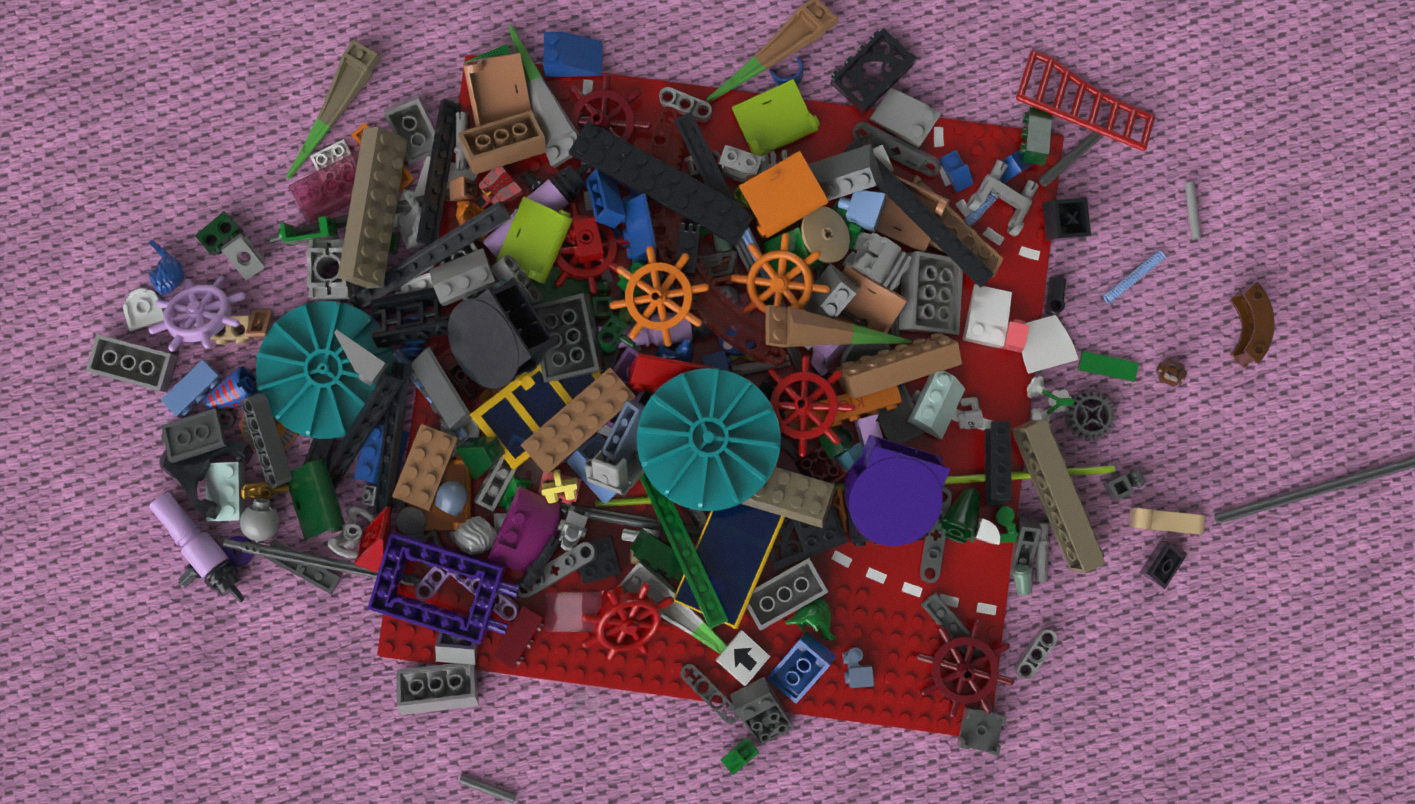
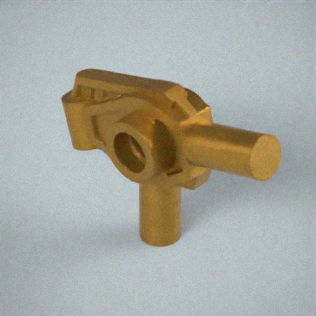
(261, 490)

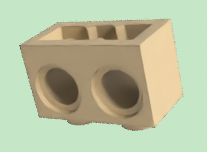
(232, 332)

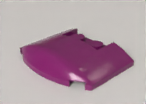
(525, 530)

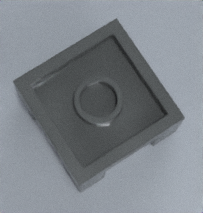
(981, 730)

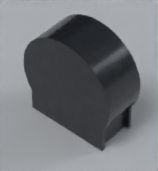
(498, 336)

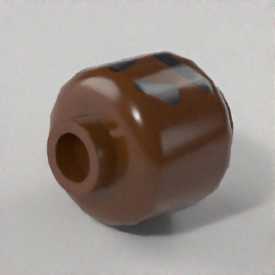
(1171, 372)

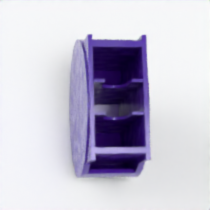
(894, 491)

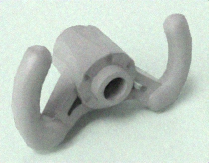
(350, 534)

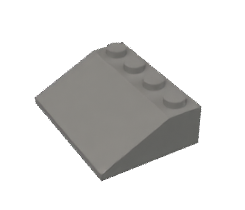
(932, 293)

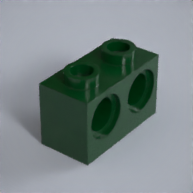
(216, 229)

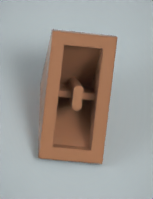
(458, 189)
(259, 323)

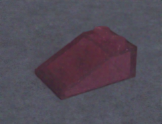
(565, 610)

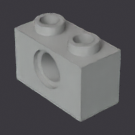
(248, 267)

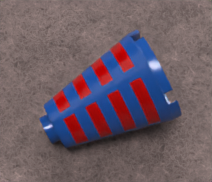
(232, 390)

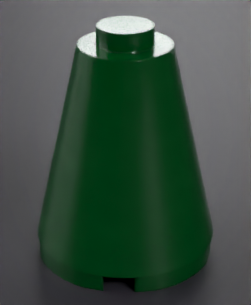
(962, 517)

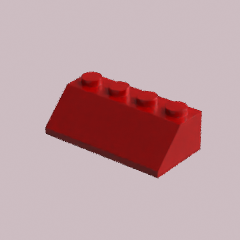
(652, 372)

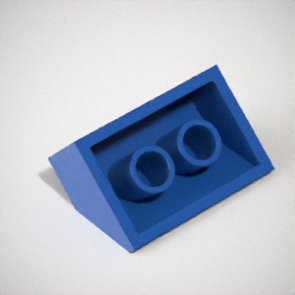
(638, 229)
(370, 453)

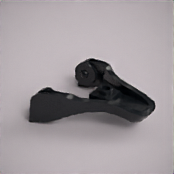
(193, 469)

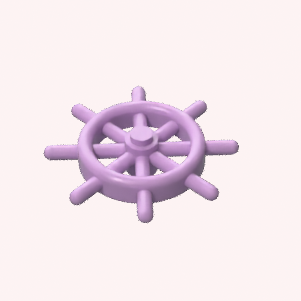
(197, 313)

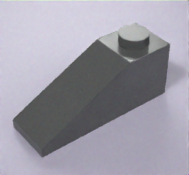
(1026, 542)

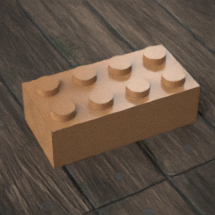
(502, 142)
(425, 467)

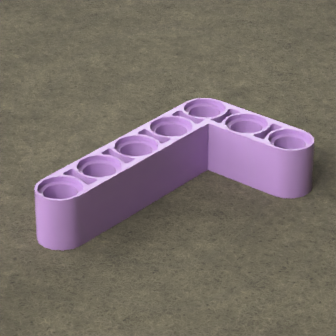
(434, 586)

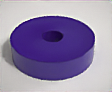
(238, 560)

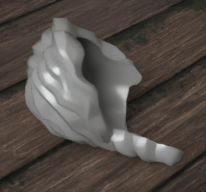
(409, 224)
(474, 536)

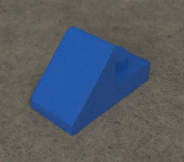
(956, 171)

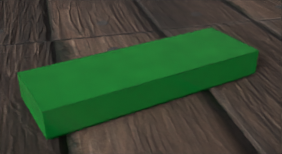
(1108, 366)

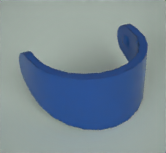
(797, 78)

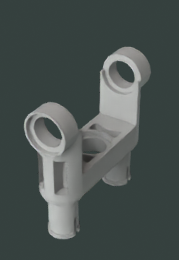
(994, 185)

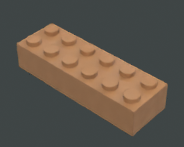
(899, 365)
(578, 421)

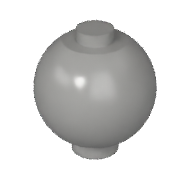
(259, 521)

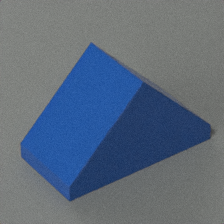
(1015, 166)

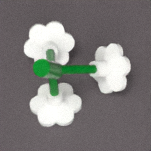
(1058, 399)

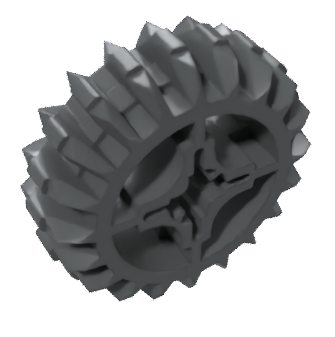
(1079, 427)

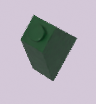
(480, 454)

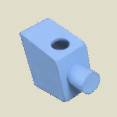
(864, 208)

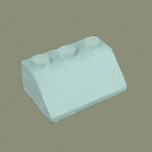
(937, 403)
(223, 487)

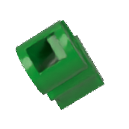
(1004, 517)

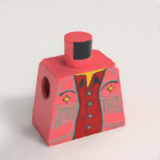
(498, 187)

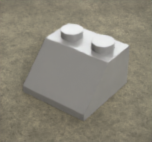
(455, 650)

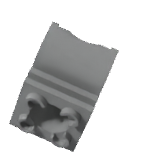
(319, 256)
(878, 259)

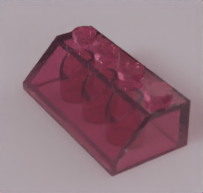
(326, 189)

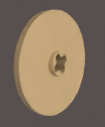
(829, 223)

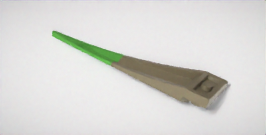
(349, 79)

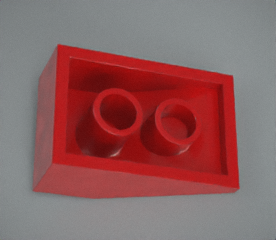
(374, 541)

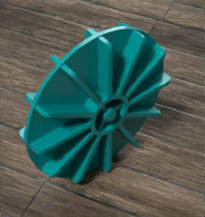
(308, 372)
(708, 439)

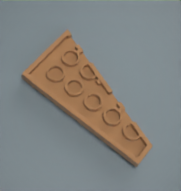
(966, 235)

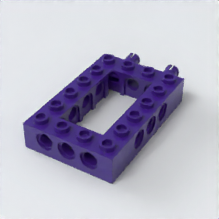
(471, 627)

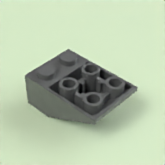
(761, 711)

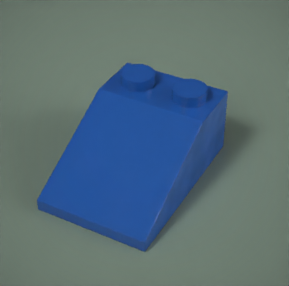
(571, 55)
(801, 667)

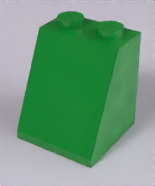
(796, 246)

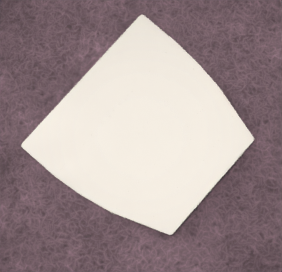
(1047, 345)

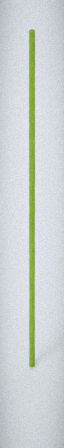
(949, 480)

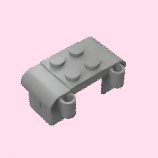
(614, 475)

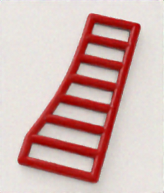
(1073, 116)

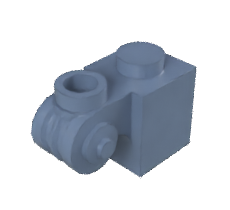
(857, 675)

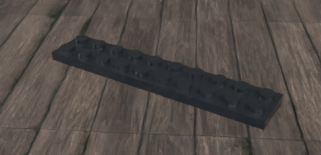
(662, 183)

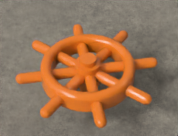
(780, 282)
(659, 296)

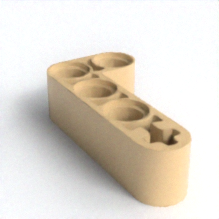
(1166, 521)

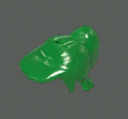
(816, 615)

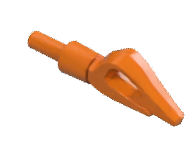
(841, 508)

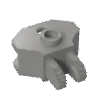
(572, 528)

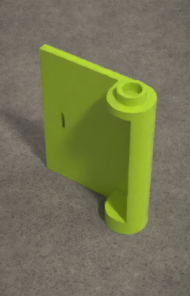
(777, 122)
(536, 238)

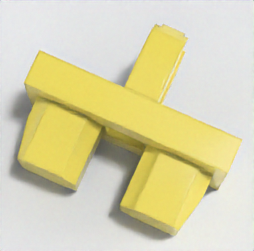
(552, 488)

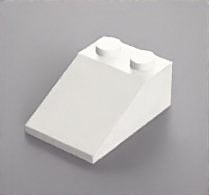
(987, 316)

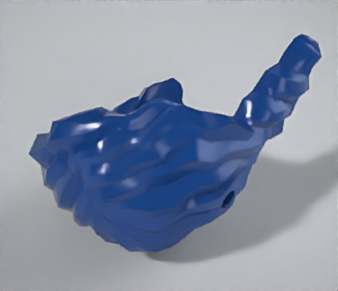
(168, 273)
(681, 352)

